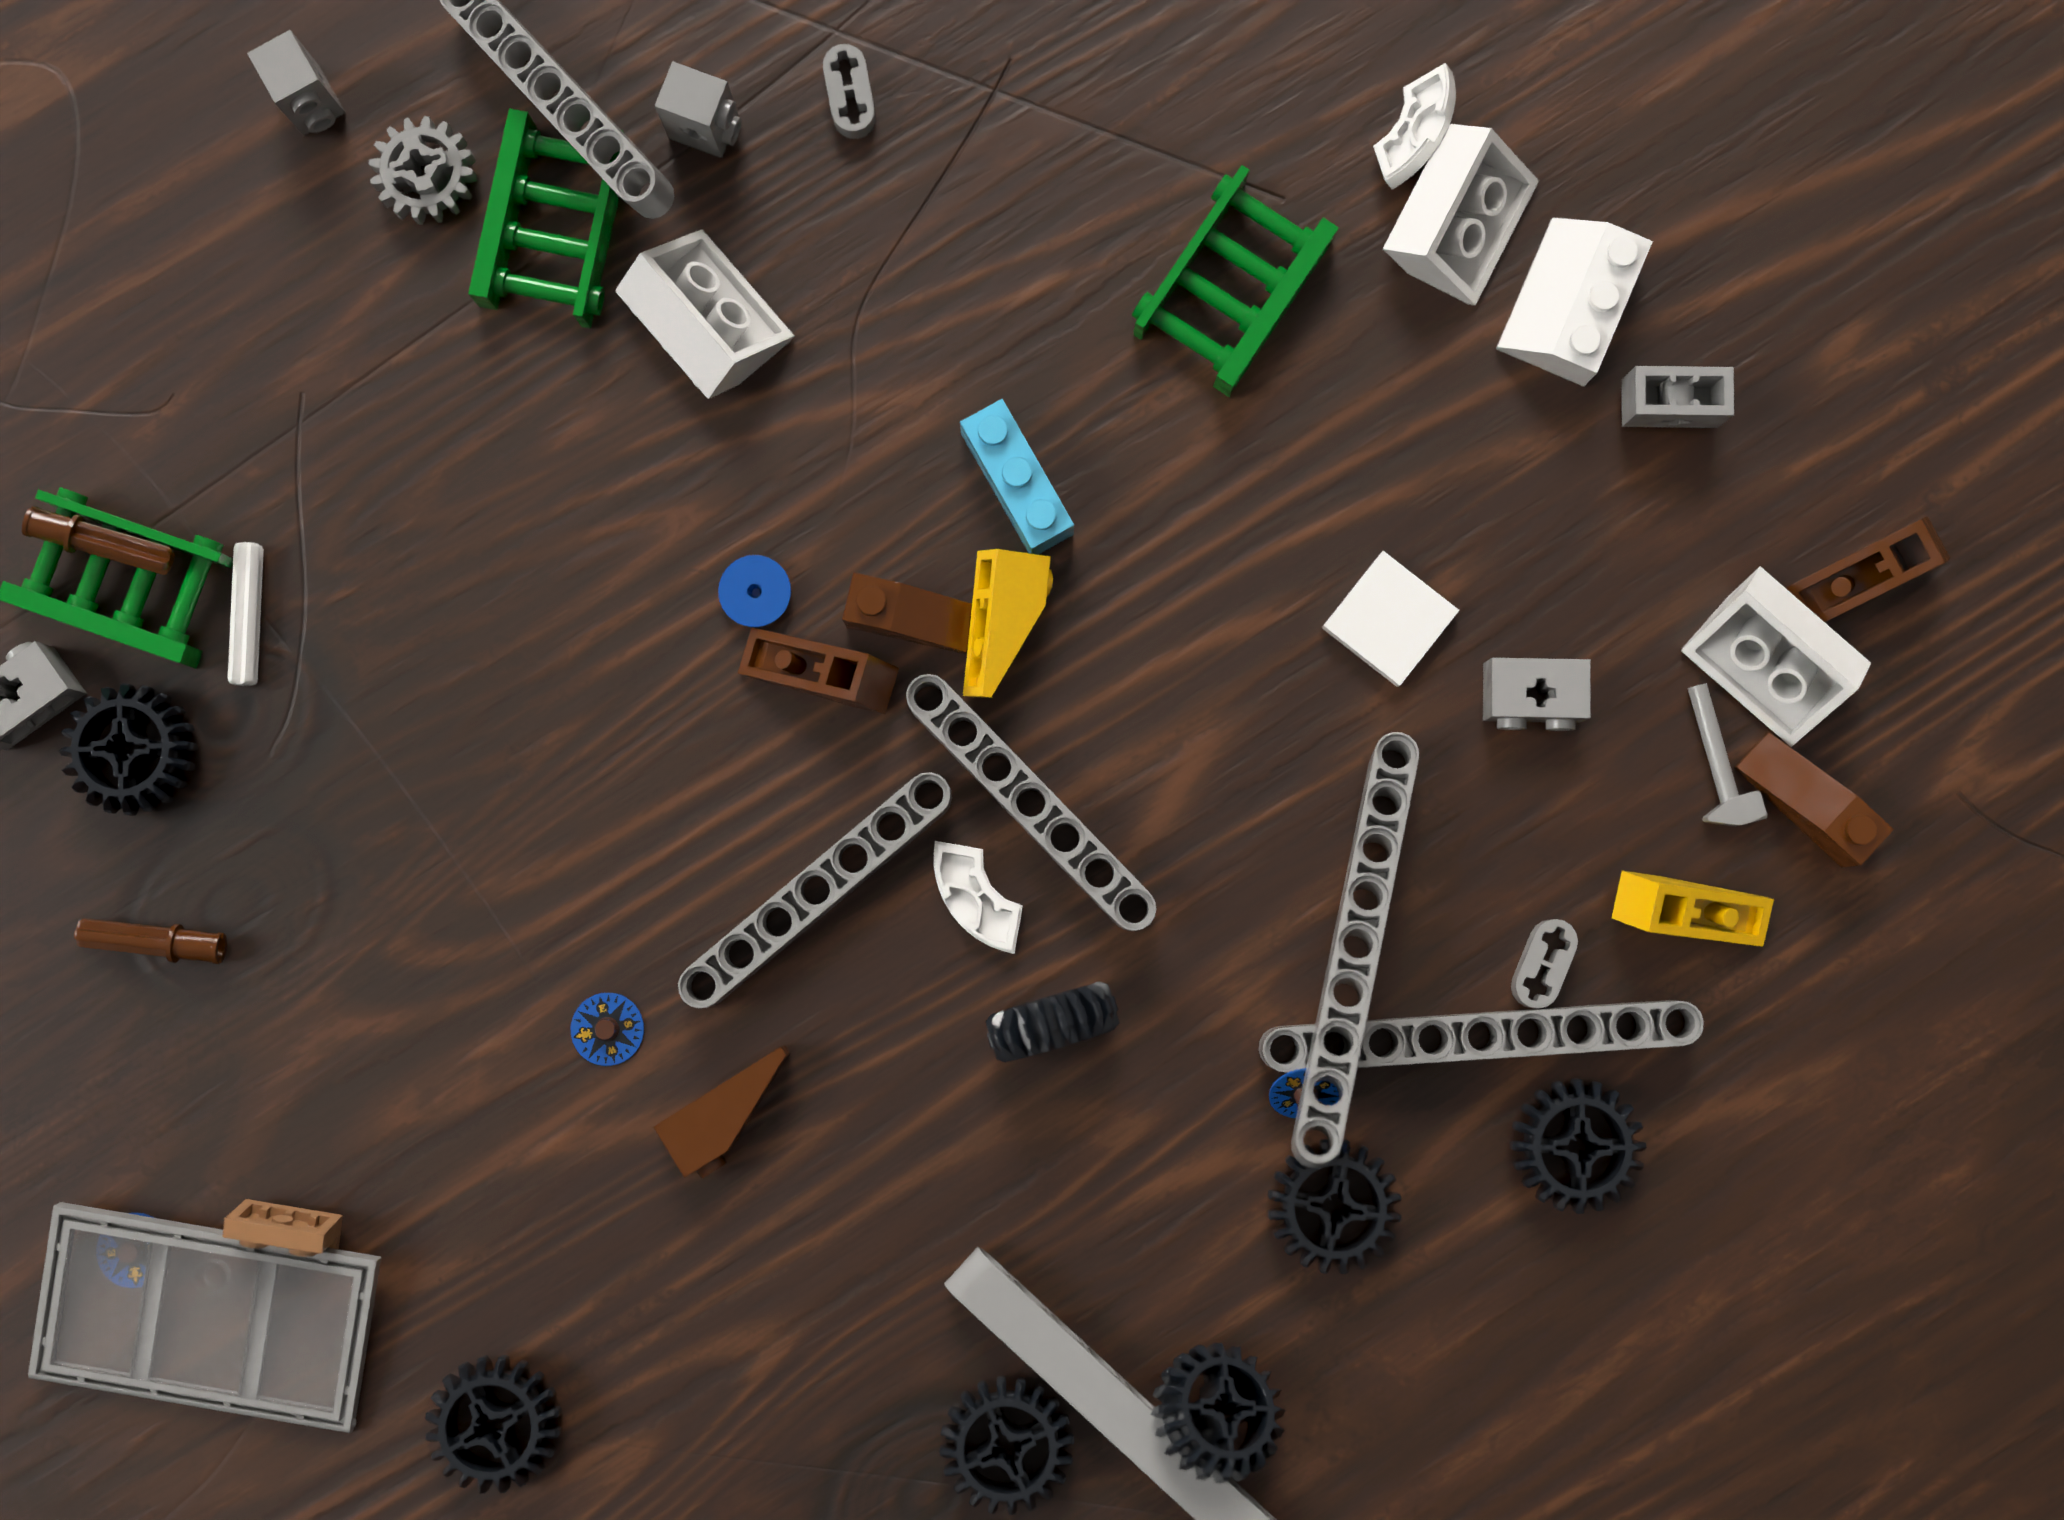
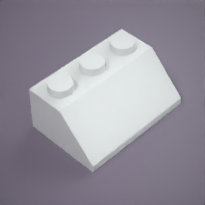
(1462, 212)
(1574, 297)
(703, 312)
(1777, 657)

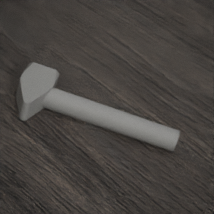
(1733, 808)

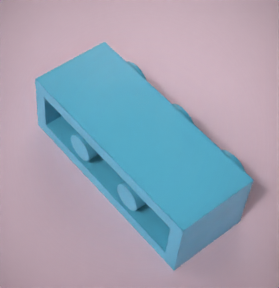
(1016, 478)

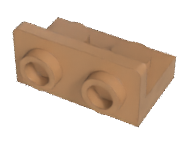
(298, 1229)

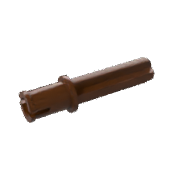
(78, 535)
(172, 942)

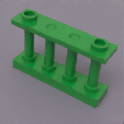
(503, 233)
(1254, 322)
(125, 624)

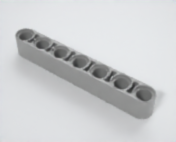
(568, 108)
(1023, 779)
(792, 897)

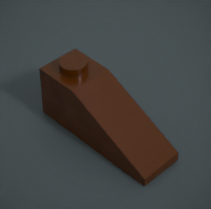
(1872, 570)
(907, 613)
(819, 670)
(1814, 801)
(715, 1121)

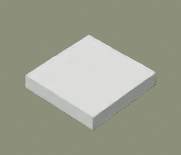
(1390, 619)

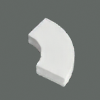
(1420, 127)
(973, 899)

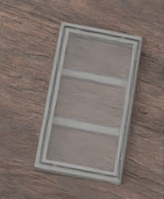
(202, 1318)

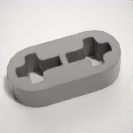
(839, 93)
(1555, 968)

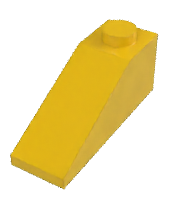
(1005, 606)
(1691, 909)

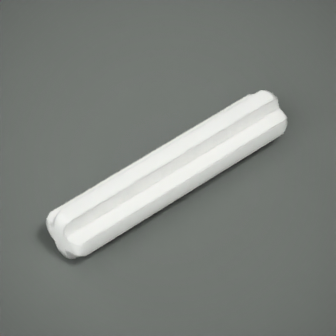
(245, 614)

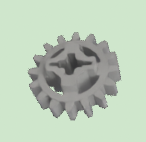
(402, 165)

